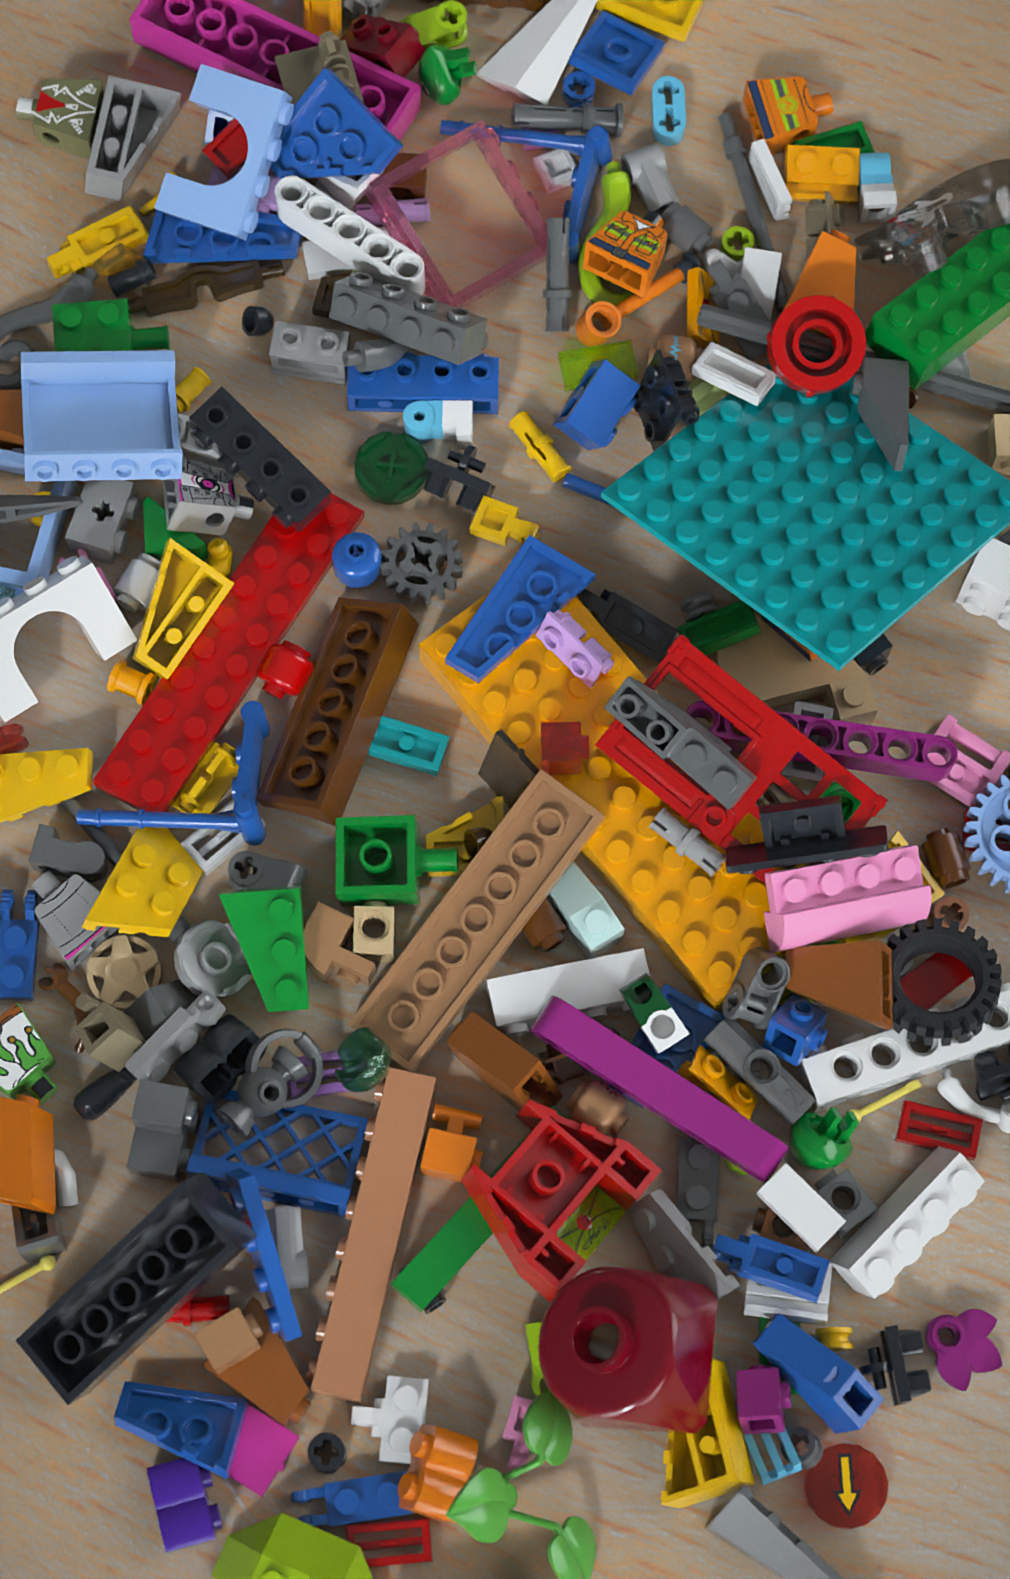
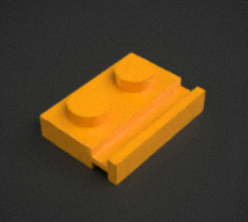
(818, 169)

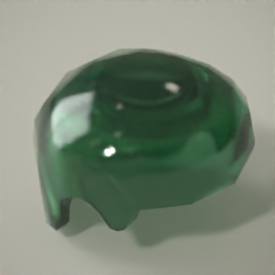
(364, 1060)

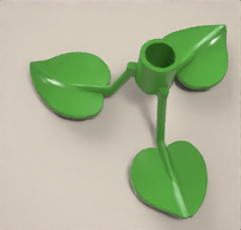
(489, 1498)

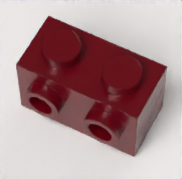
(385, 43)

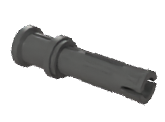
(573, 118)

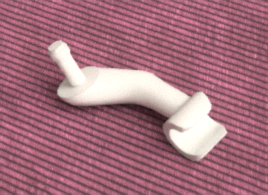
(953, 1092)

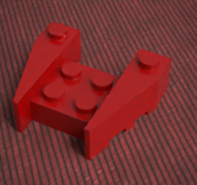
(546, 1184)

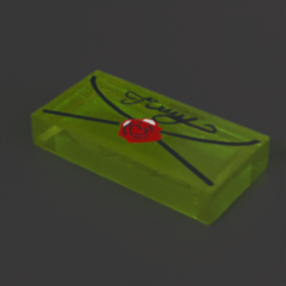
(590, 1222)

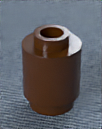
(946, 858)
(545, 927)

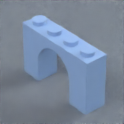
(233, 204)

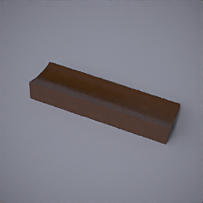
(338, 709)

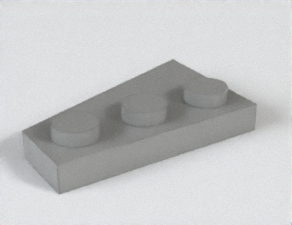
(673, 1247)

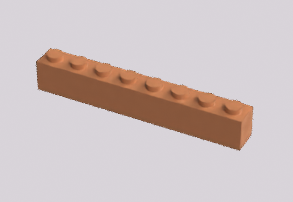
(373, 1236)

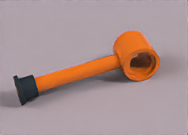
(612, 315)

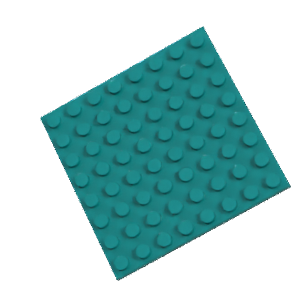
(810, 516)

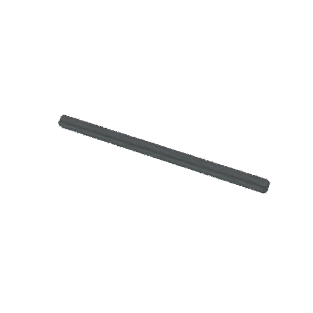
(821, 349)

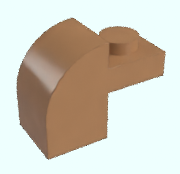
(325, 945)

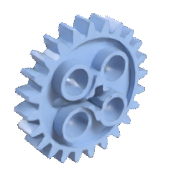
(985, 830)

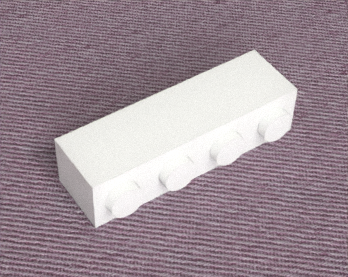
(584, 984)

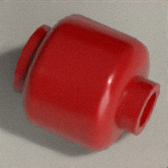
(285, 669)

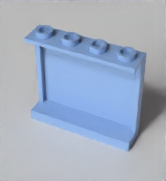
(100, 415)

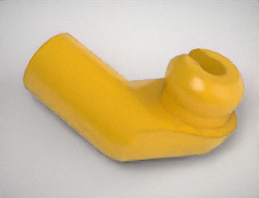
(220, 556)

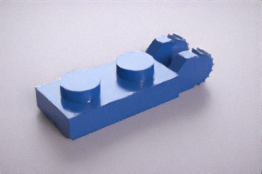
(18, 948)
(355, 1500)

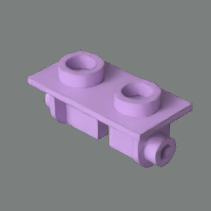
(562, 637)

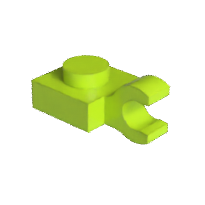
(532, 1332)

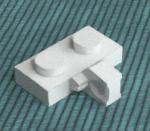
(395, 1417)

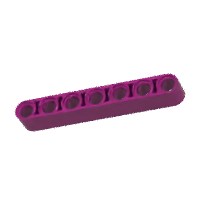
(841, 733)
(659, 1089)

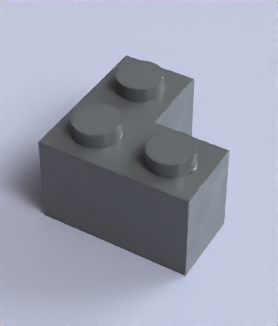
(162, 1124)

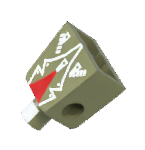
(65, 113)

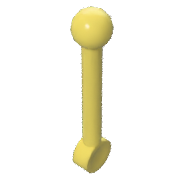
(909, 1088)
(46, 1263)

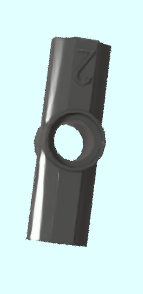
(779, 1089)

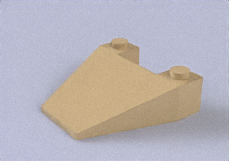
(783, 675)

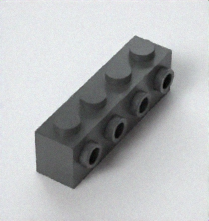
(408, 318)

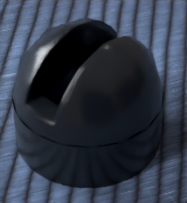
(257, 321)

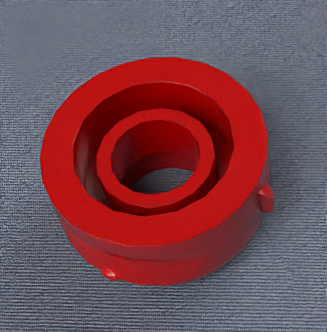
(838, 323)

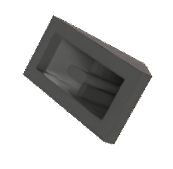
(158, 1005)
(37, 1234)

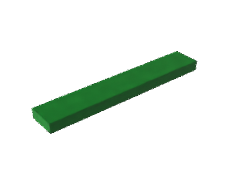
(446, 1251)

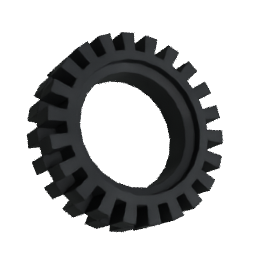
(969, 951)

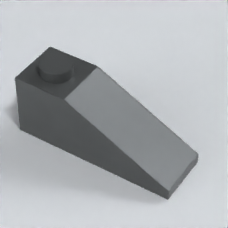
(885, 405)

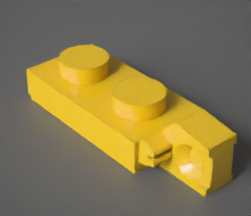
(95, 240)

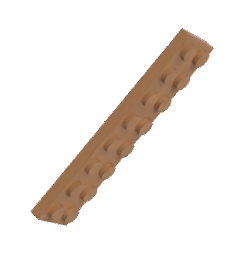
(478, 919)

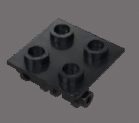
(664, 399)

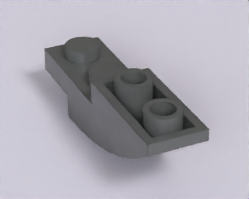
(682, 739)

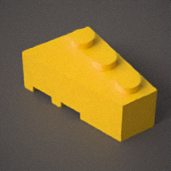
(711, 1459)

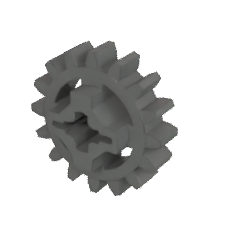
(428, 549)

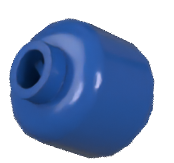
(357, 559)

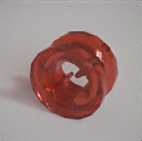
(11, 739)

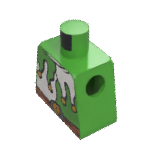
(24, 1058)

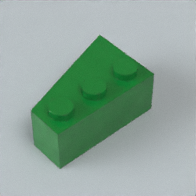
(273, 942)

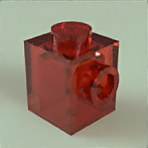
(562, 748)

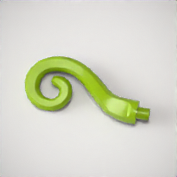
(617, 198)

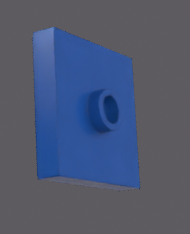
(617, 53)

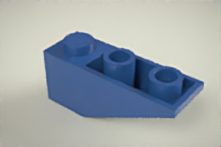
(819, 1375)

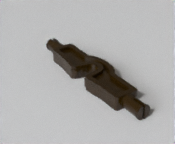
(223, 284)

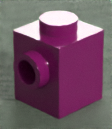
(762, 1400)

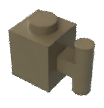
(108, 1032)

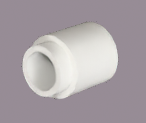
(137, 583)

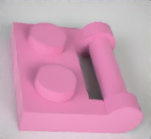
(967, 775)

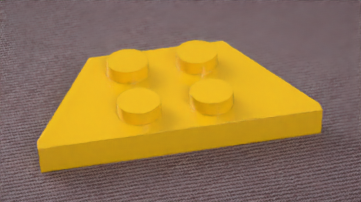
(146, 886)

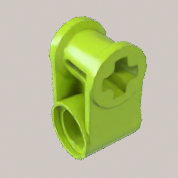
(437, 28)

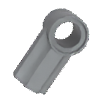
(649, 175)
(288, 1239)

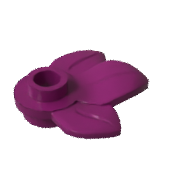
(969, 1348)

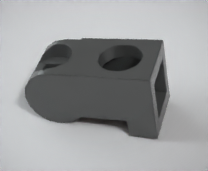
(65, 857)

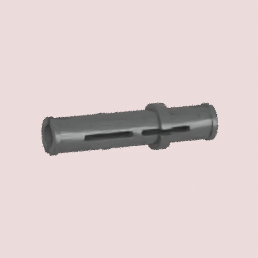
(557, 267)

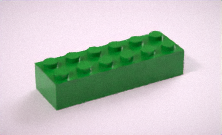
(946, 308)

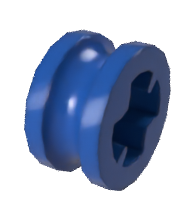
(578, 78)

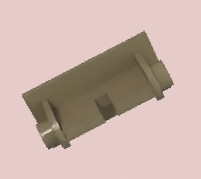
(822, 217)

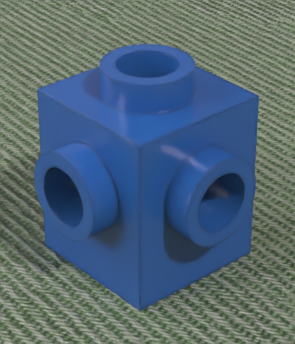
(796, 1029)

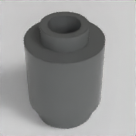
(686, 229)

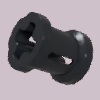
(318, 1443)

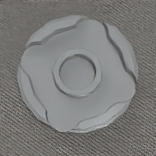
(211, 959)

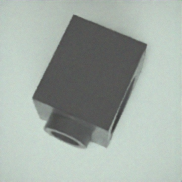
(861, 1207)

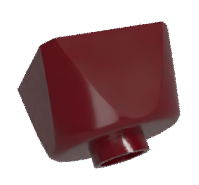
(630, 1350)

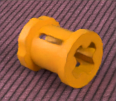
(131, 682)

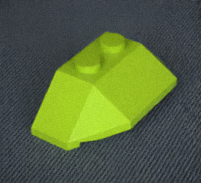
(289, 1550)

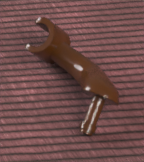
(67, 990)

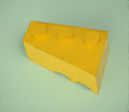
(178, 608)

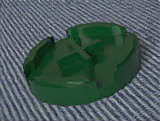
(391, 468)

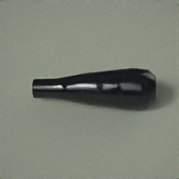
(103, 1093)

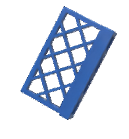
(279, 1185)

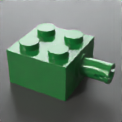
(103, 327)
(384, 860)

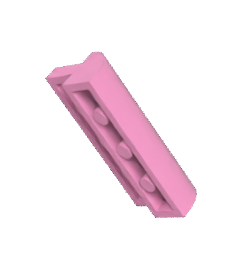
(845, 898)

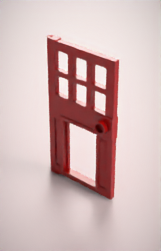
(767, 754)

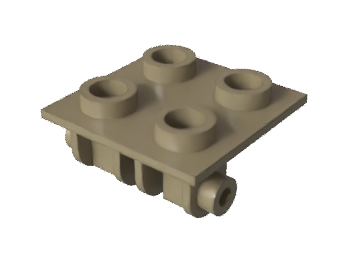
(302, 67)

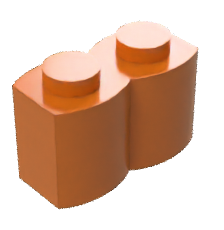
(437, 1471)

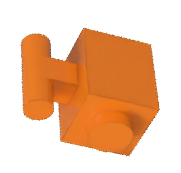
(449, 1152)

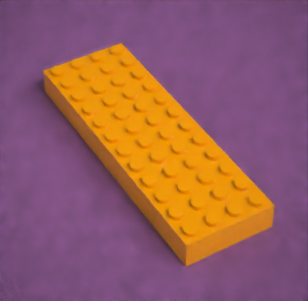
(692, 917)

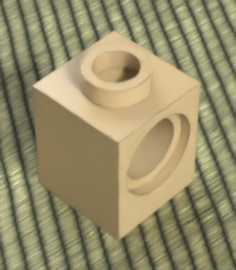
(374, 949)

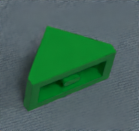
(157, 534)

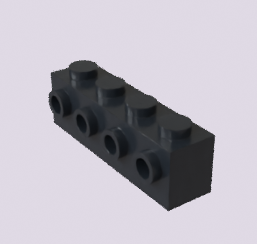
(260, 460)

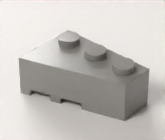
(127, 133)

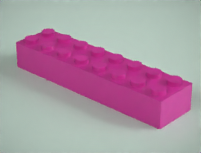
(244, 43)

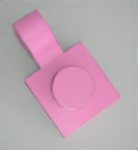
(514, 1432)

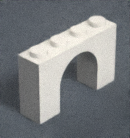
(72, 590)

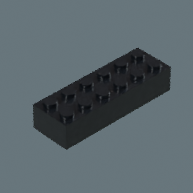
(136, 1287)

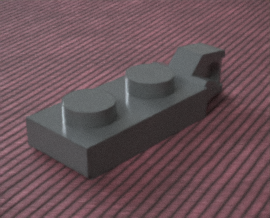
(736, 296)

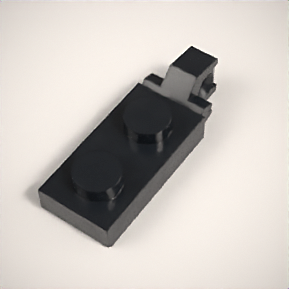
(630, 623)

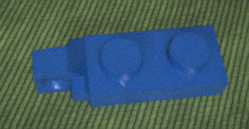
(773, 1264)

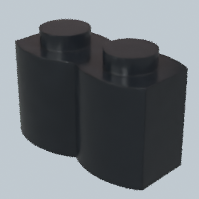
(218, 1060)

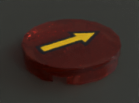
(846, 1486)

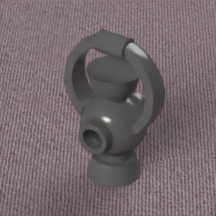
(264, 1089)

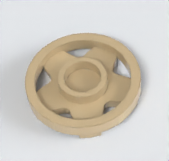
(122, 970)

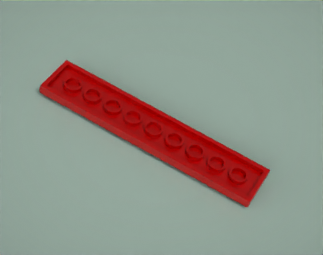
(221, 665)

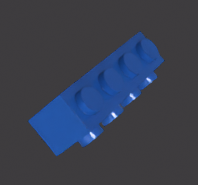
(423, 380)

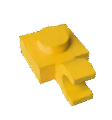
(499, 521)

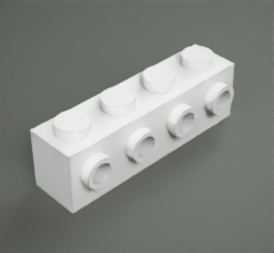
(907, 1222)

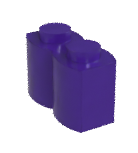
(183, 1504)

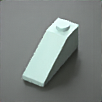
(585, 913)

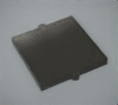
(507, 769)

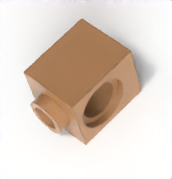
(229, 1339)

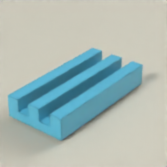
(780, 1471)

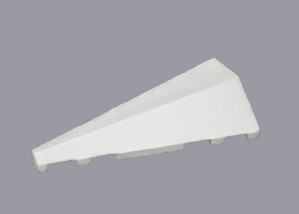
(539, 51)

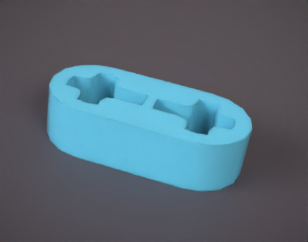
(661, 111)

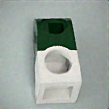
(653, 1013)

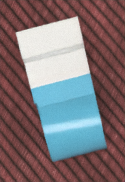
(876, 188)
(440, 421)

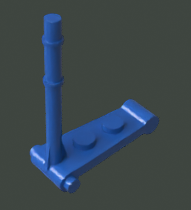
(594, 153)
(245, 787)

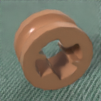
(953, 902)

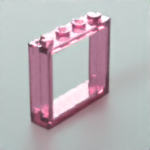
(508, 176)

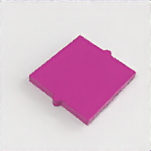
(261, 1451)

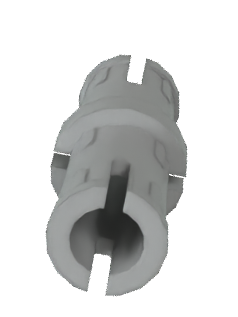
(688, 842)

